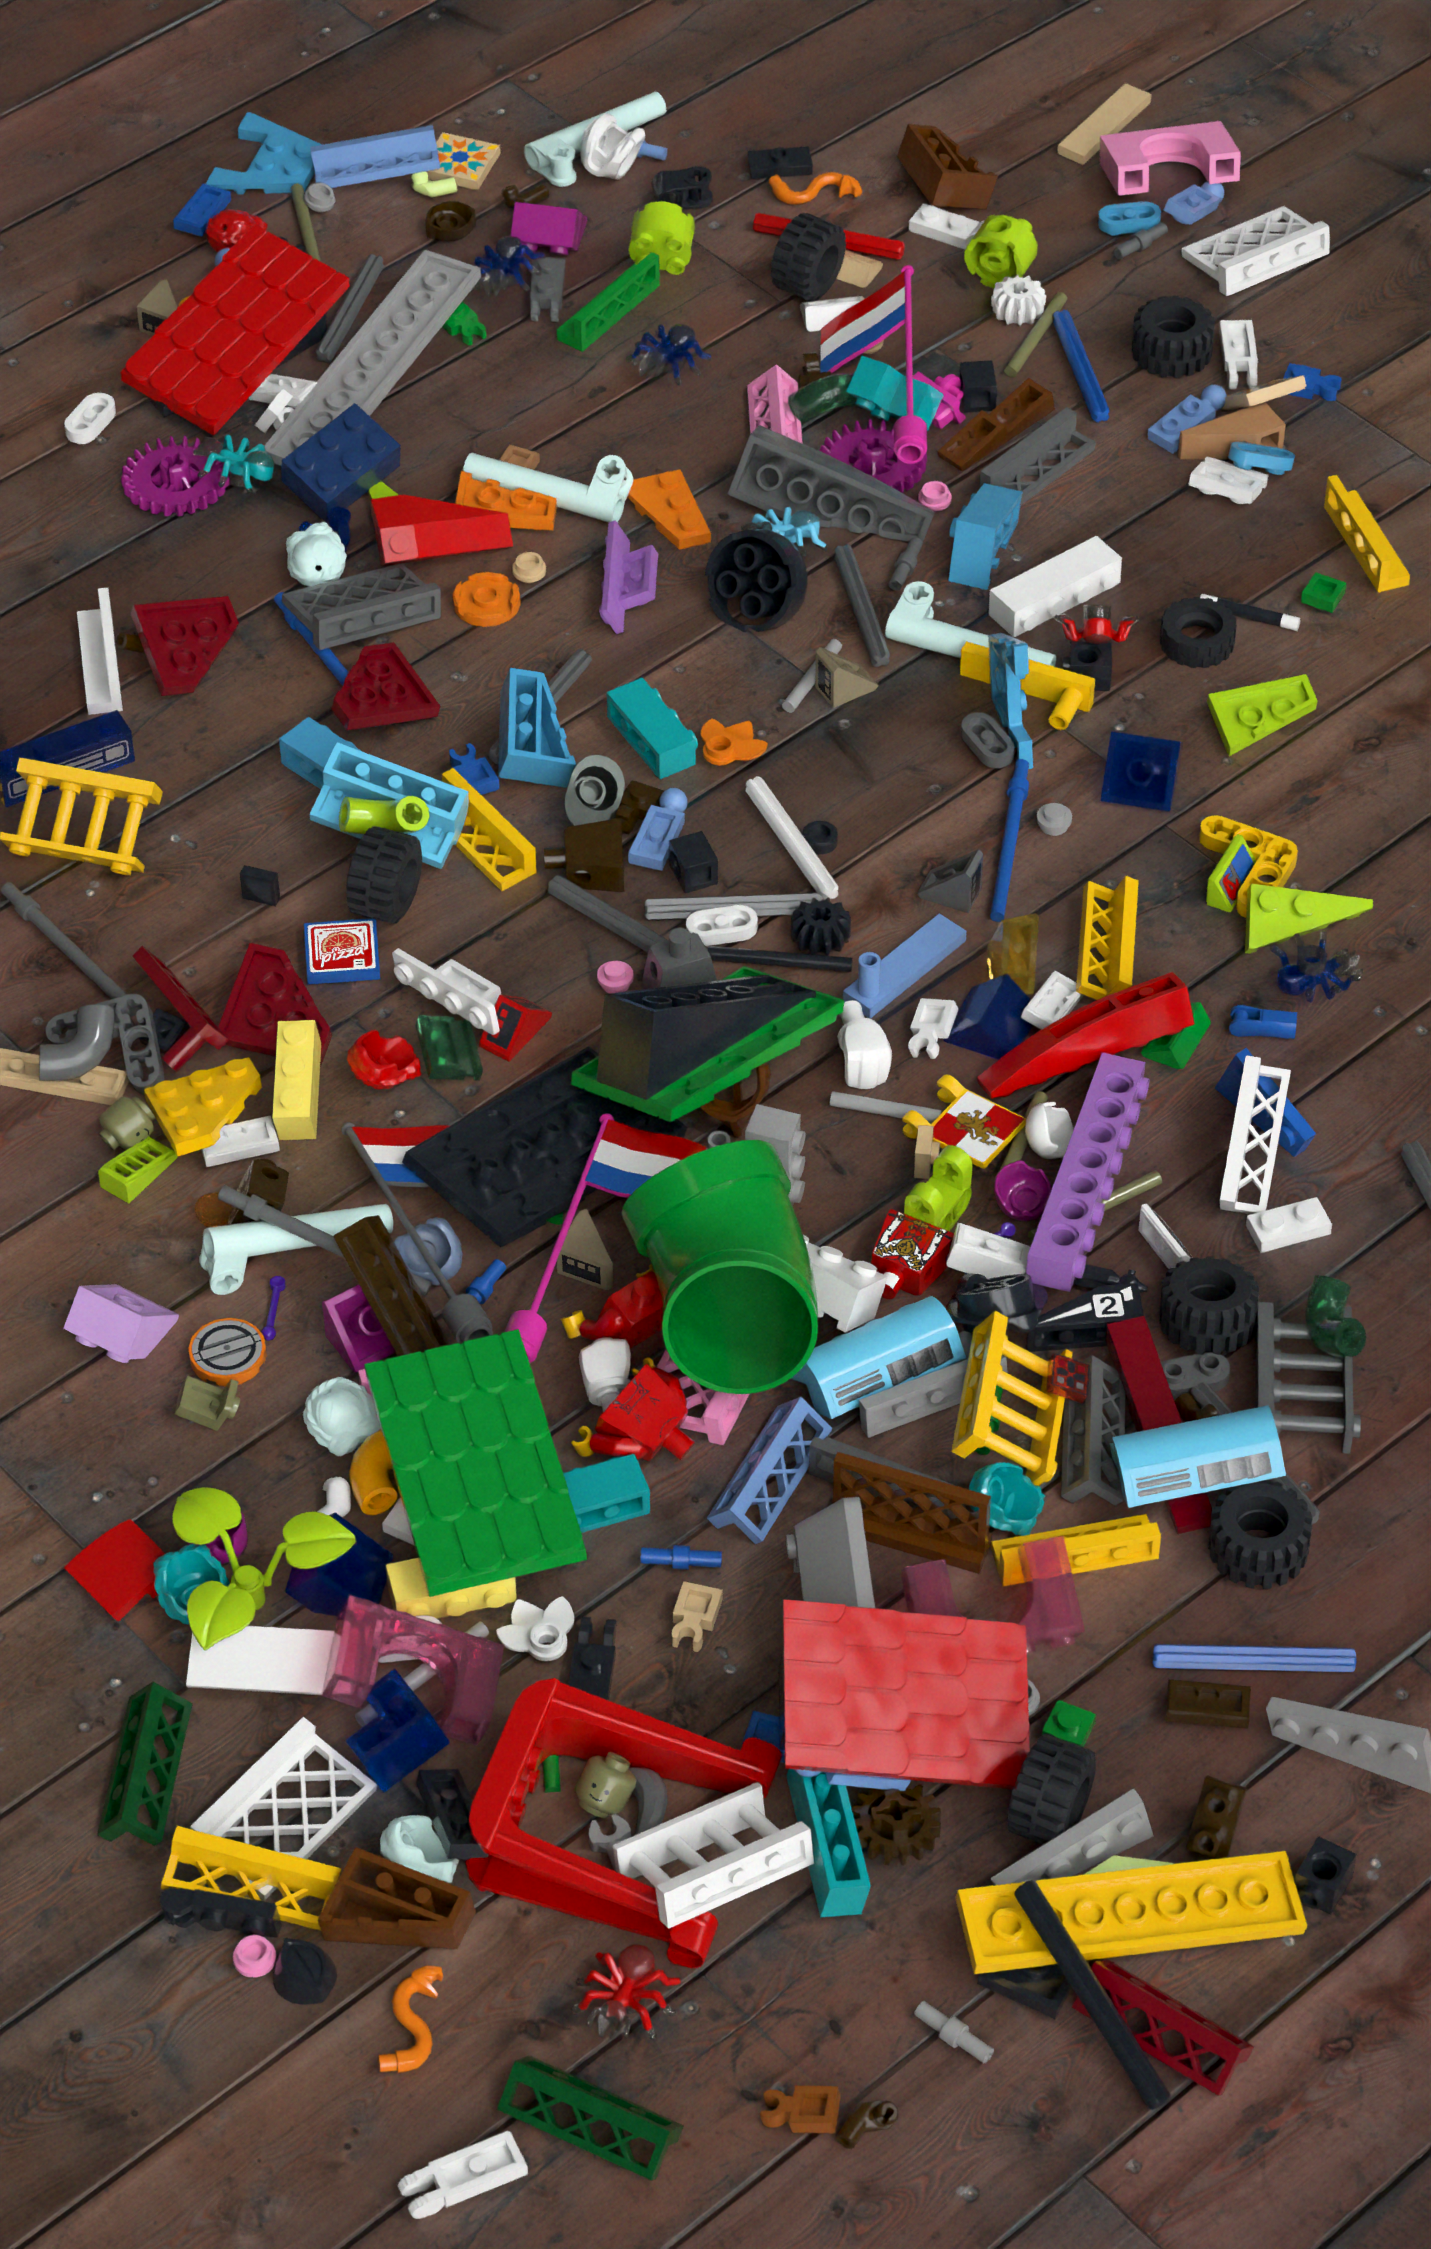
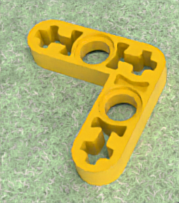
(1267, 849)

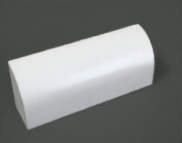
(263, 1661)

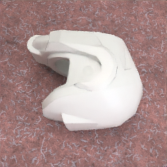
(608, 148)

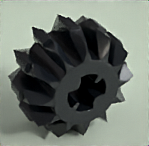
(820, 926)

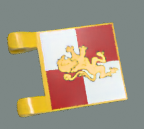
(968, 1123)

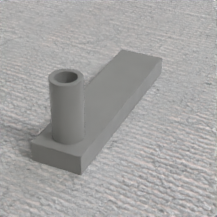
(917, 1397)

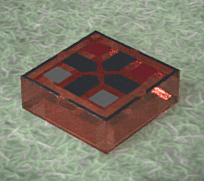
(1068, 1378)

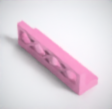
(775, 395)

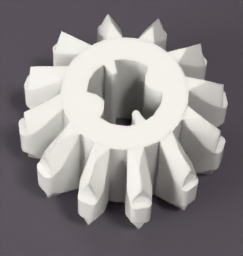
(1018, 300)

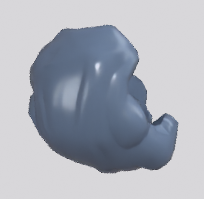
(441, 1244)

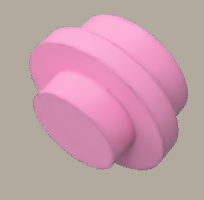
(935, 496)
(615, 976)
(254, 1956)

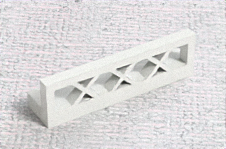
(99, 657)
(1240, 1133)

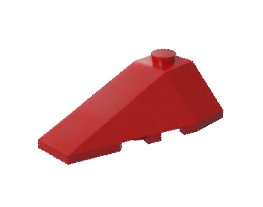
(427, 529)

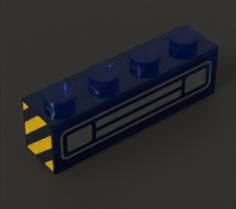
(89, 745)

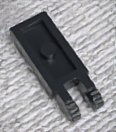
(593, 1663)
(220, 1911)

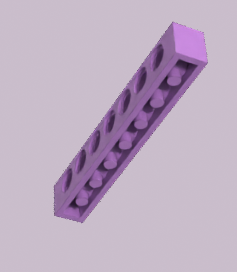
(1087, 1172)

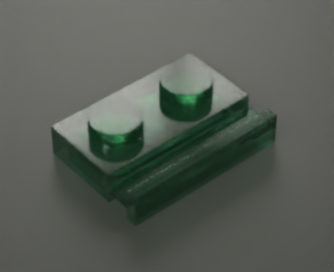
(448, 1048)

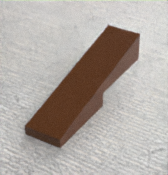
(990, 431)

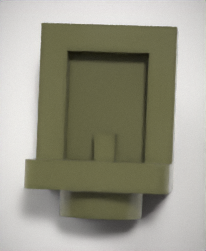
(207, 1403)

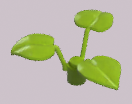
(222, 1610)

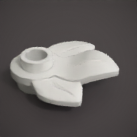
(534, 1627)

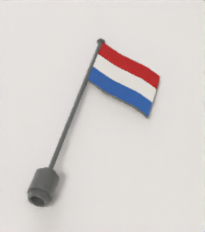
(383, 1155)

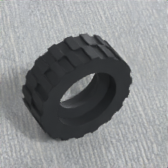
(1195, 651)

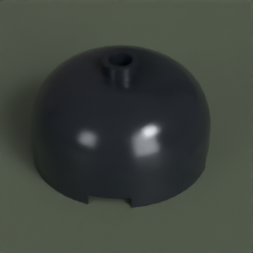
(762, 570)

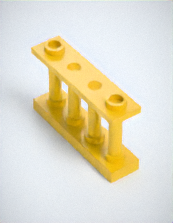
(71, 783)
(980, 1403)

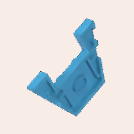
(277, 166)
(1007, 667)

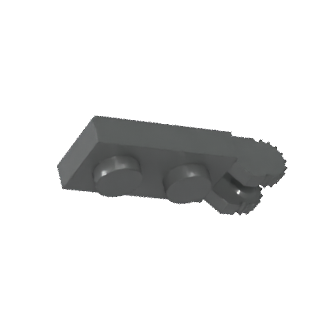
(548, 288)

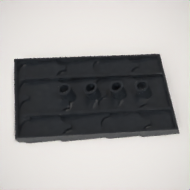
(521, 1142)

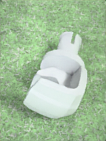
(864, 1048)
(605, 1369)

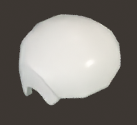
(1048, 1130)

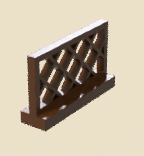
(922, 1529)

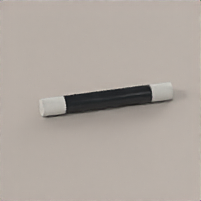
(1259, 614)

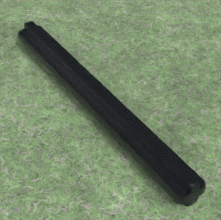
(1092, 1995)

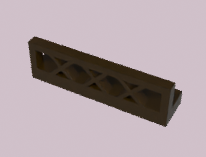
(389, 1287)

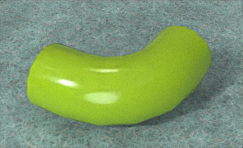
(400, 815)

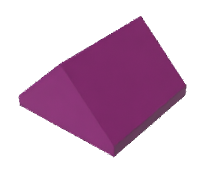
(355, 1329)

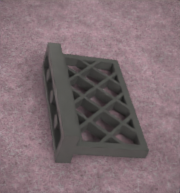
(359, 618)

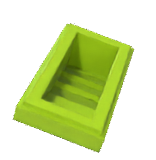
(129, 1187)

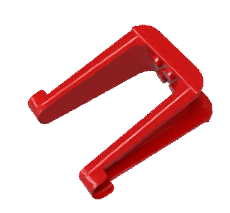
(571, 1722)

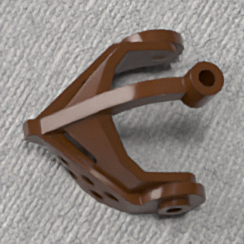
(737, 1113)

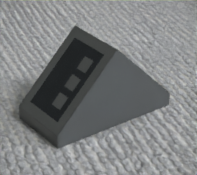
(955, 882)

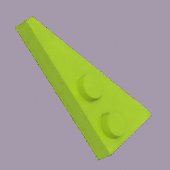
(1280, 912)

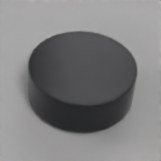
(821, 836)

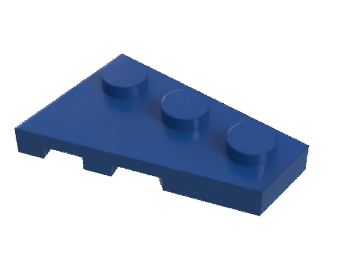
(1294, 1132)

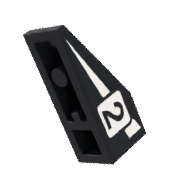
(1085, 1319)

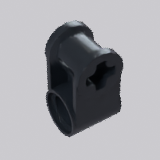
(682, 189)

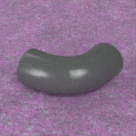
(84, 1051)

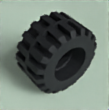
(808, 257)
(1173, 336)
(384, 874)
(1209, 1305)
(1254, 1558)
(1051, 1789)

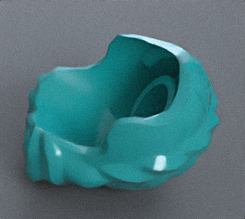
(1013, 1497)
(181, 1573)

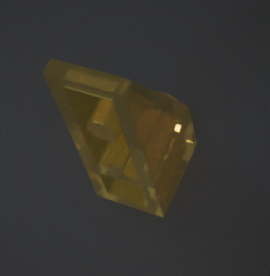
(1015, 951)

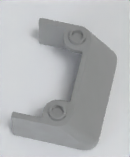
(833, 1555)

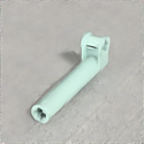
(554, 153)
(600, 500)
(914, 625)
(229, 1246)

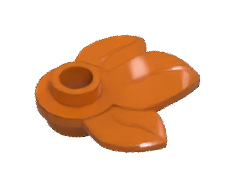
(730, 743)

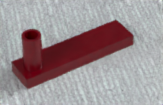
(201, 1028)

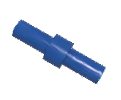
(482, 1286)
(681, 1557)

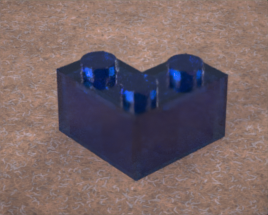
(399, 1736)

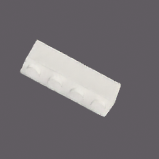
(1055, 586)

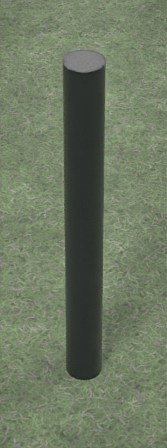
(784, 959)

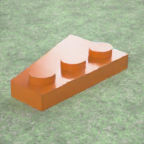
(524, 507)
(672, 508)

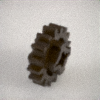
(897, 1823)

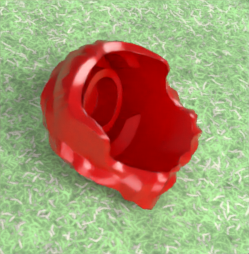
(237, 225)
(383, 1060)

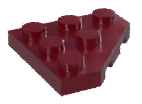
(183, 639)
(382, 691)
(264, 994)

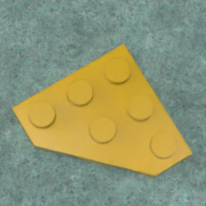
(200, 1104)

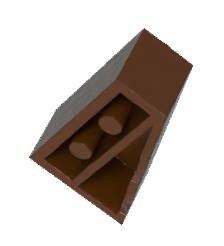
(942, 171)
(394, 1906)

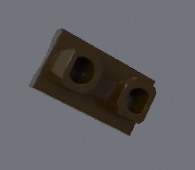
(1216, 1818)

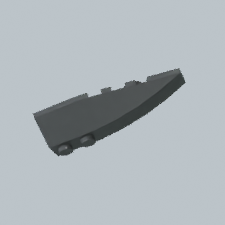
(786, 473)

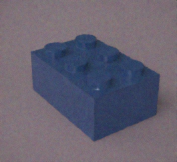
(340, 462)

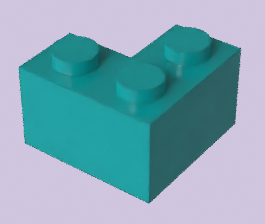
(884, 392)

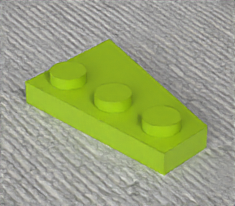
(1259, 709)

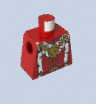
(910, 1253)

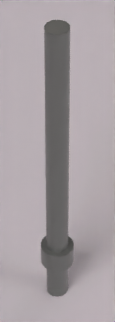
(30, 911)
(257, 1209)

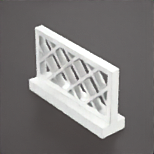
(1259, 262)
(264, 1777)

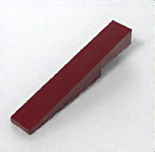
(1152, 1405)

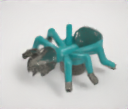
(238, 465)

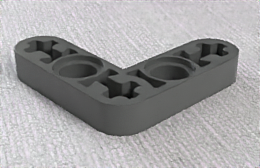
(128, 1033)

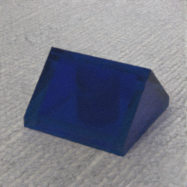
(991, 1018)

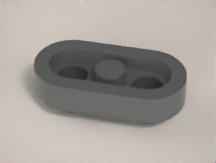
(987, 740)
(1195, 1369)

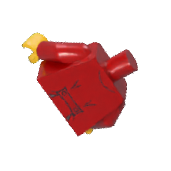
(628, 1313)
(641, 1419)

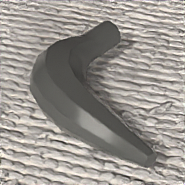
(651, 1798)

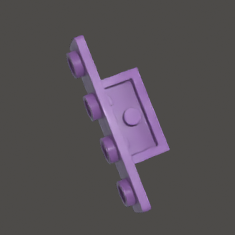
(627, 577)

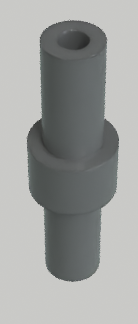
(1140, 240)
(905, 563)

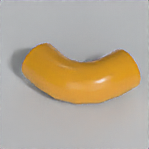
(371, 1476)

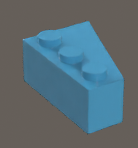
(980, 532)
(529, 733)

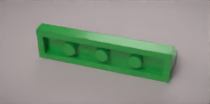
(611, 304)

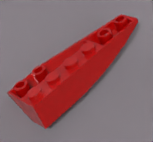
(1104, 1026)

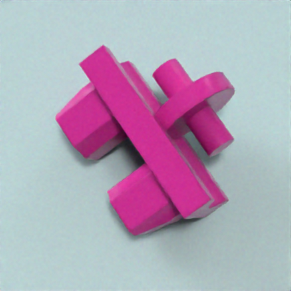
(950, 403)

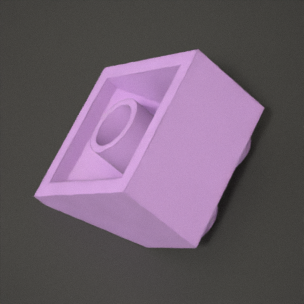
(118, 1321)

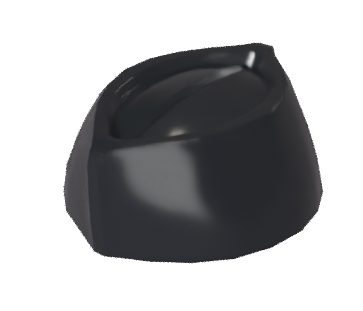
(303, 1972)

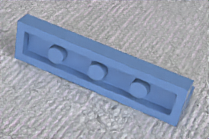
(376, 157)
(759, 1464)

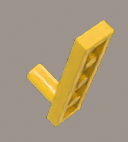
(1050, 683)

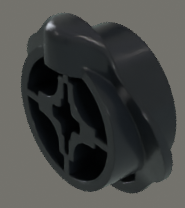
(1008, 1294)

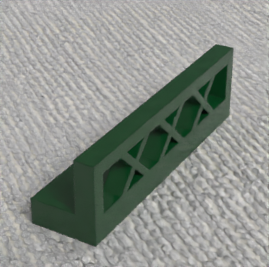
(132, 1762)
(595, 2101)

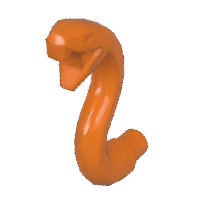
(846, 185)
(412, 2058)

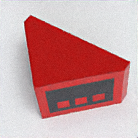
(518, 1024)

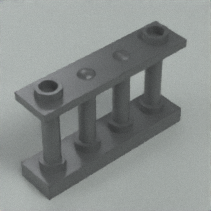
(1272, 1390)

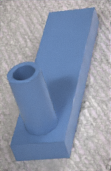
(887, 978)

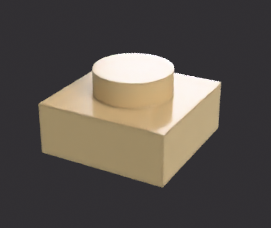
(925, 1151)

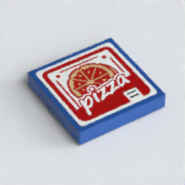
(341, 951)

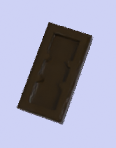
(1208, 1703)

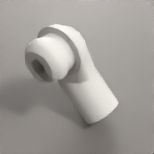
(337, 1496)

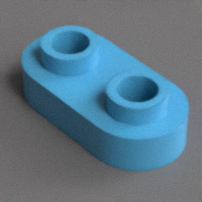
(1128, 217)
(1271, 458)

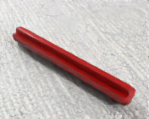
(854, 241)

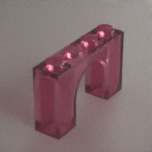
(1052, 1600)
(462, 1661)

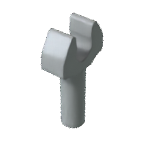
(603, 1843)

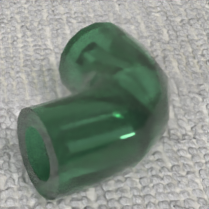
(821, 397)
(1326, 1319)

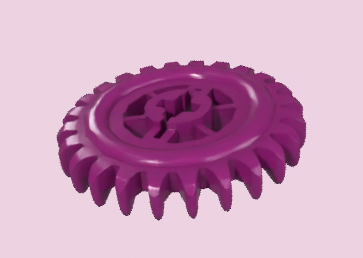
(871, 453)
(174, 470)

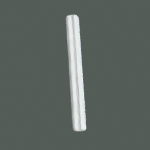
(791, 838)

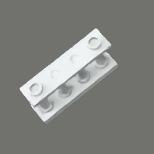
(723, 1878)

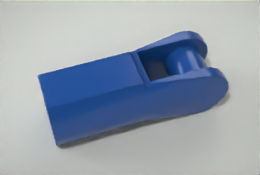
(1262, 1022)

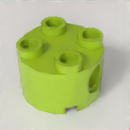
(665, 232)
(1001, 249)

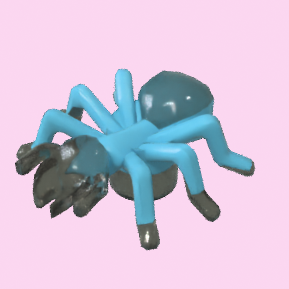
(792, 527)

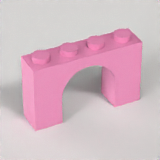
(1205, 145)

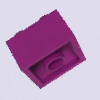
(548, 227)

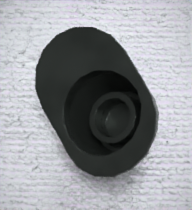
(594, 790)

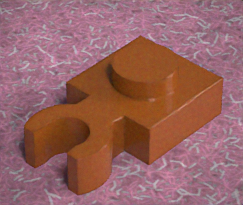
(807, 2111)

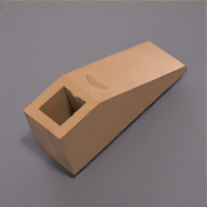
(1213, 438)

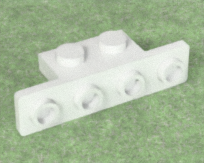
(453, 987)

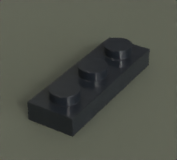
(449, 1810)

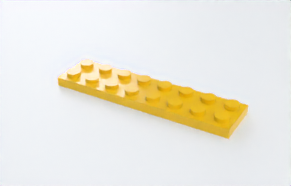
(1137, 1911)

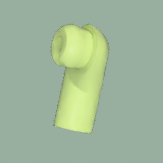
(432, 188)

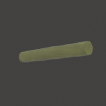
(1020, 1141)

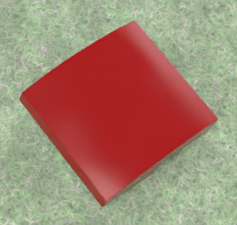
(118, 1568)

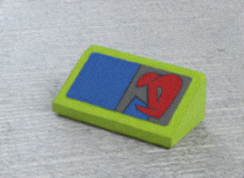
(1230, 875)

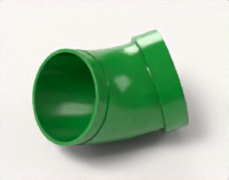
(728, 1266)

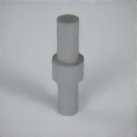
(954, 2032)

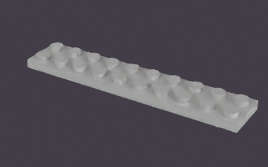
(380, 348)

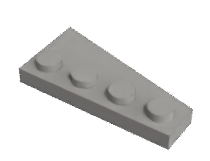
(1363, 1741)
(1085, 1844)

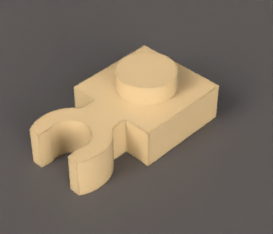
(694, 1611)

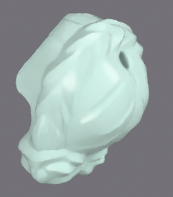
(312, 548)
(340, 1415)
(417, 1846)

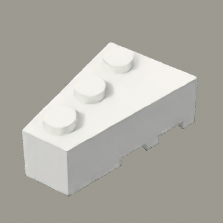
(845, 1287)

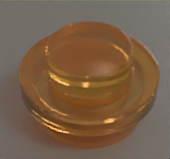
(212, 1211)

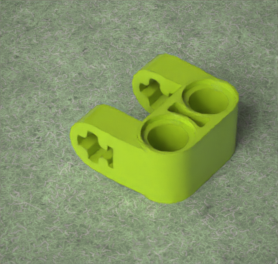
(947, 1191)

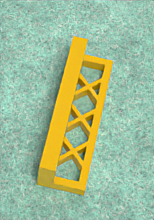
(1364, 537)
(494, 831)
(1115, 946)
(1087, 1546)
(253, 1864)

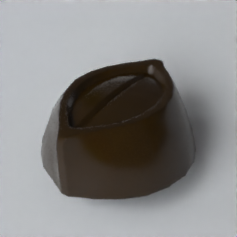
(449, 221)

